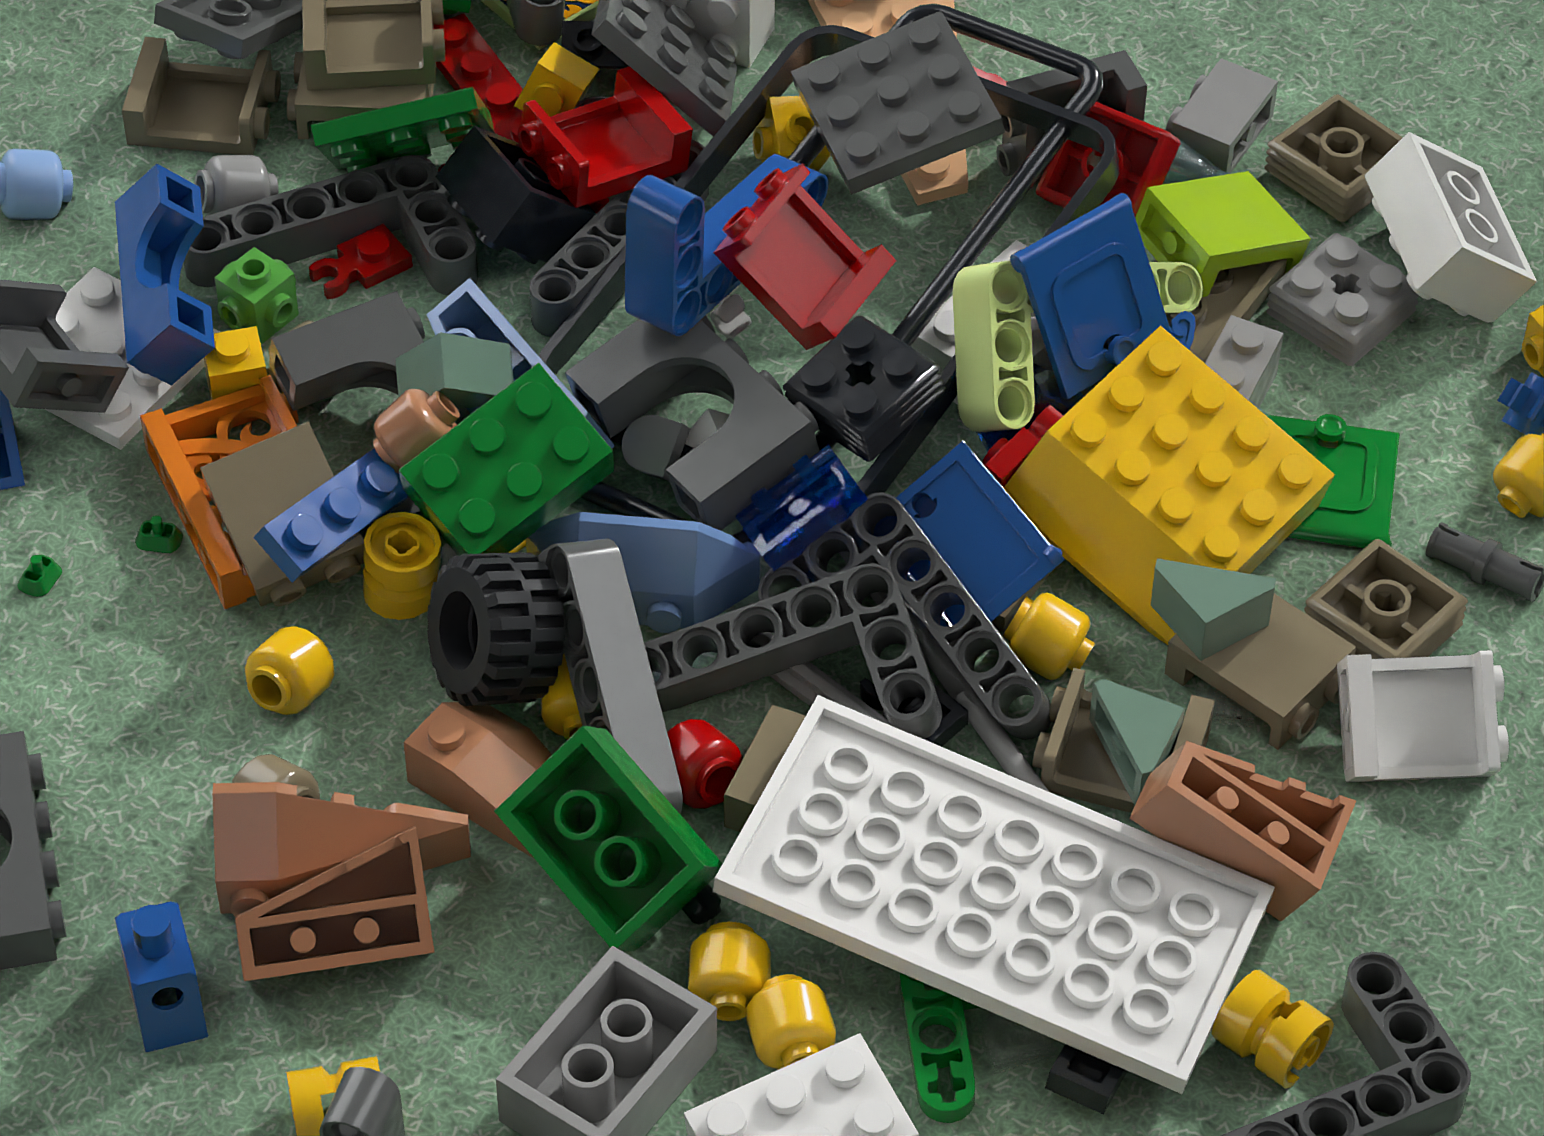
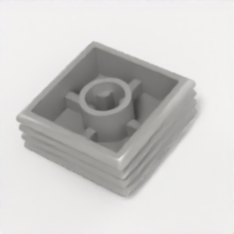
(1342, 299)

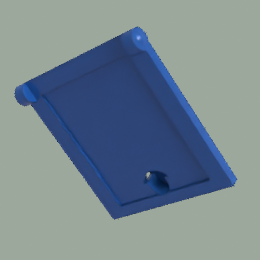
(1089, 286)
(976, 532)

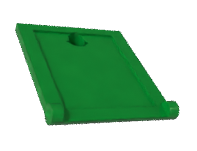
(1363, 485)

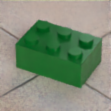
(508, 467)
(609, 839)

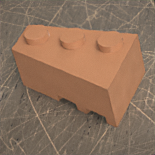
(1245, 821)
(343, 917)

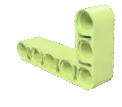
(996, 338)

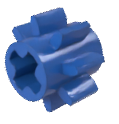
(1524, 404)

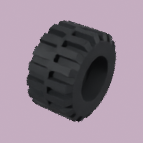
(495, 628)

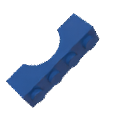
(155, 229)

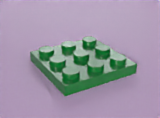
(401, 129)

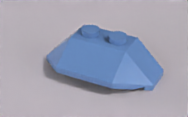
(673, 567)

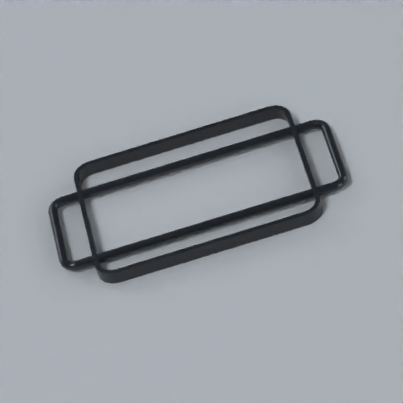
(826, 40)

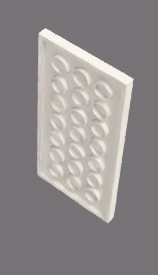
(996, 892)

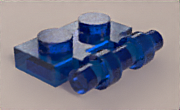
(801, 507)

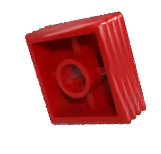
(1143, 157)

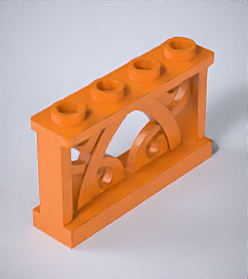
(179, 451)

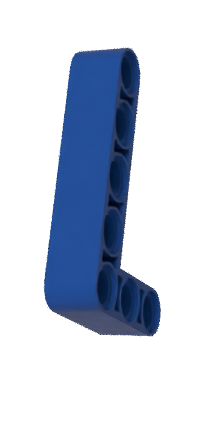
(671, 245)

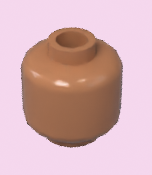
(412, 425)

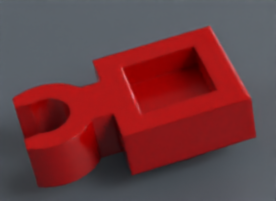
(365, 258)
(1007, 456)

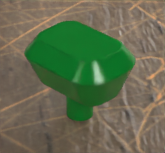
(158, 536)
(39, 576)

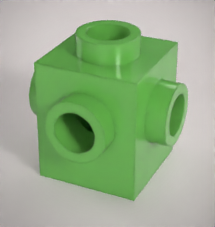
(257, 294)

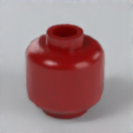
(704, 762)

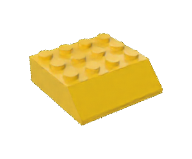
(1166, 470)

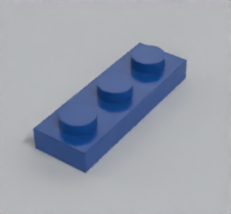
(331, 515)

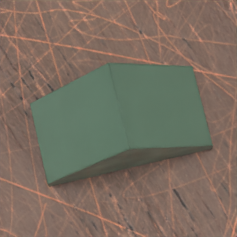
(459, 367)
(1210, 605)
(1134, 731)

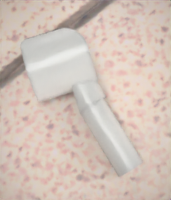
(730, 317)

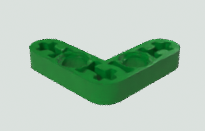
(930, 1008)

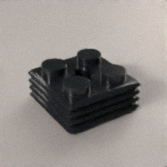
(865, 387)

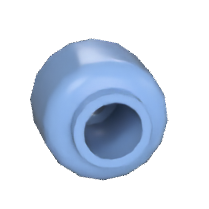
(33, 184)

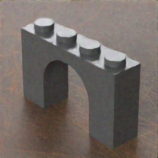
(348, 353)
(749, 450)
(26, 915)

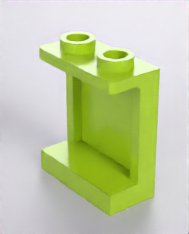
(1218, 225)

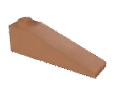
(473, 761)
(278, 840)

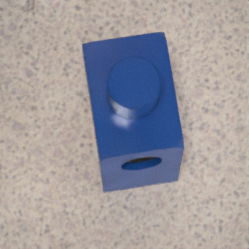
(157, 958)

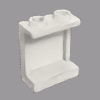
(1421, 717)

